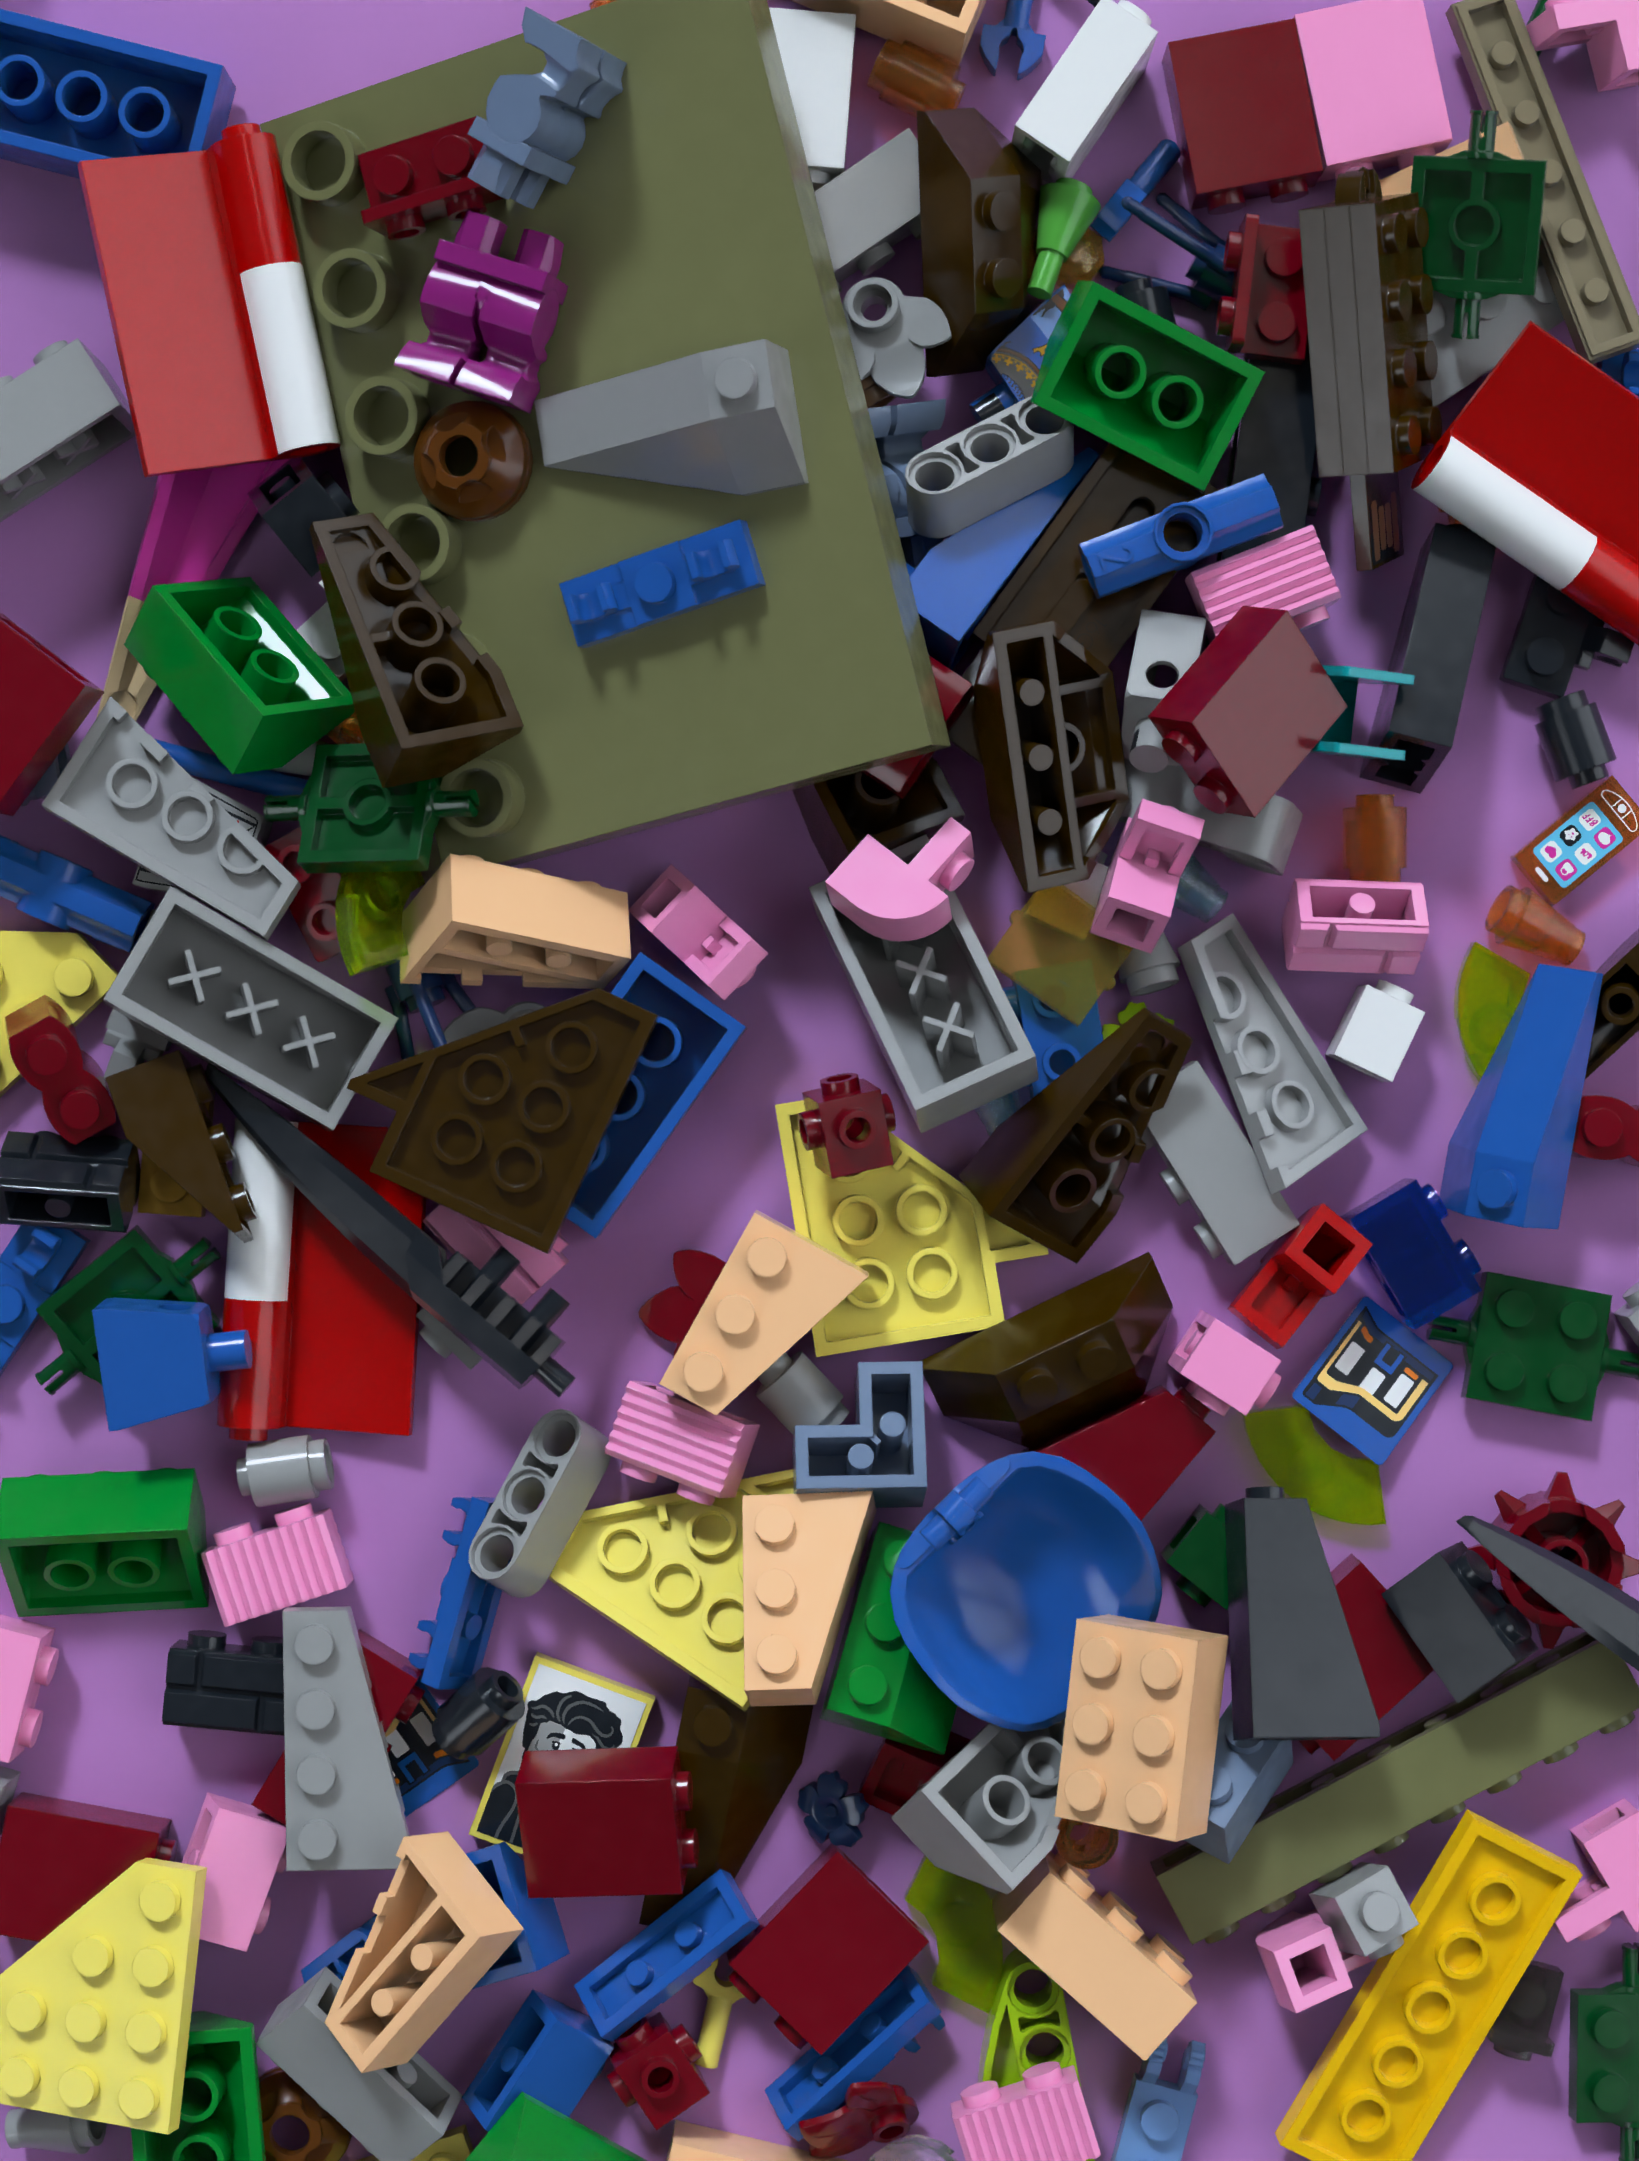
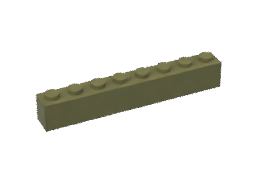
(1401, 1784)

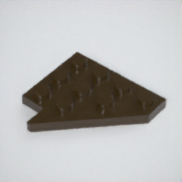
(511, 1112)

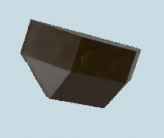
(975, 234)
(1049, 752)
(1057, 1358)

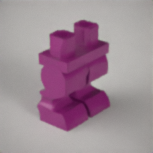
(493, 302)

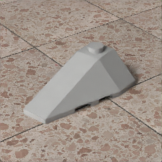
(692, 422)
(990, 1807)

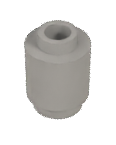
(800, 1393)
(285, 1470)

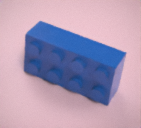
(101, 97)
(670, 1076)

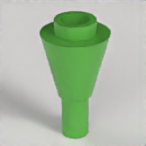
(1063, 218)

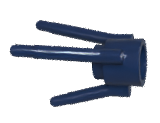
(1206, 266)
(422, 999)

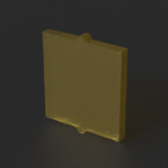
(1056, 955)

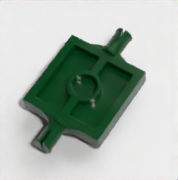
(1481, 222)
(359, 825)
(125, 1270)
(1535, 1346)
(1607, 2054)

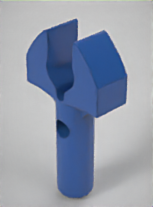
(1014, 24)
(1139, 186)

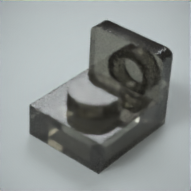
(1528, 2014)

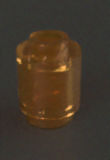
(915, 78)
(1375, 838)

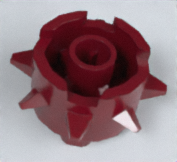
(1558, 1521)

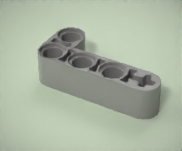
(1253, 842)

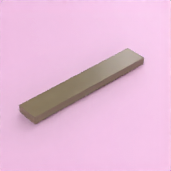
(1572, 233)

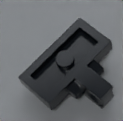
(1555, 638)

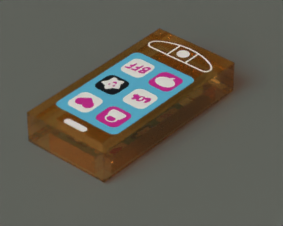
(1579, 841)

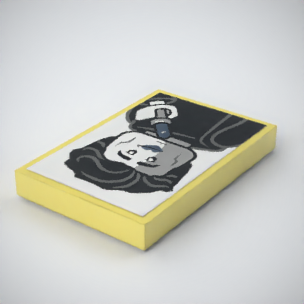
(562, 1712)

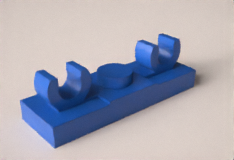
(662, 584)
(30, 1272)
(464, 1611)
(666, 1955)
(820, 2082)

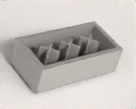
(57, 422)
(249, 1009)
(933, 1010)

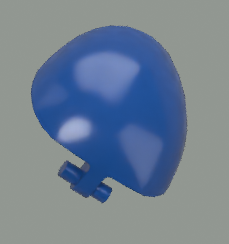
(1004, 1574)

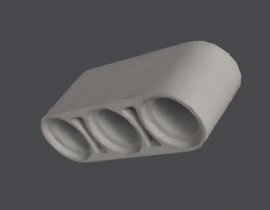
(987, 468)
(535, 1534)

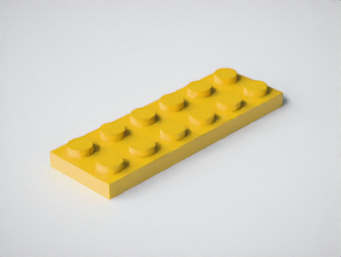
(1430, 1998)

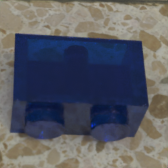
(1414, 1253)

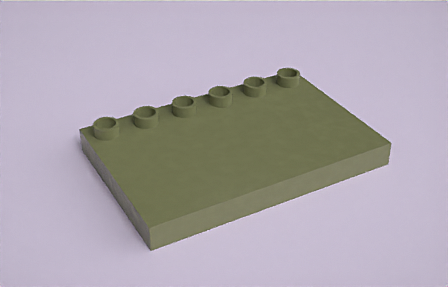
(678, 241)

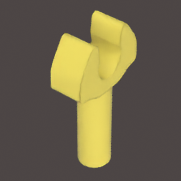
(716, 2016)

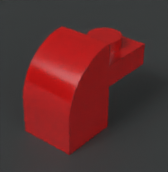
(1298, 1273)

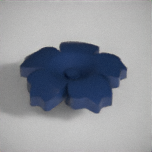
(831, 1812)

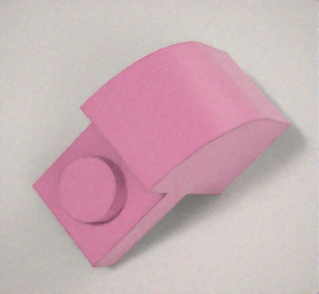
(1605, 26)
(1145, 875)
(901, 898)
(698, 932)
(1612, 1850)
(1305, 1960)

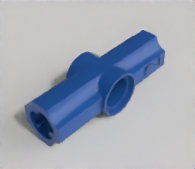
(1218, 519)
(70, 896)

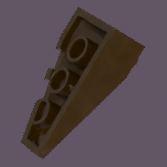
(411, 672)
(855, 805)
(1066, 1151)
(738, 1778)

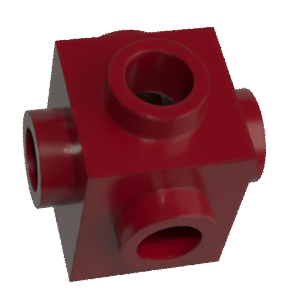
(847, 1125)
(657, 2069)

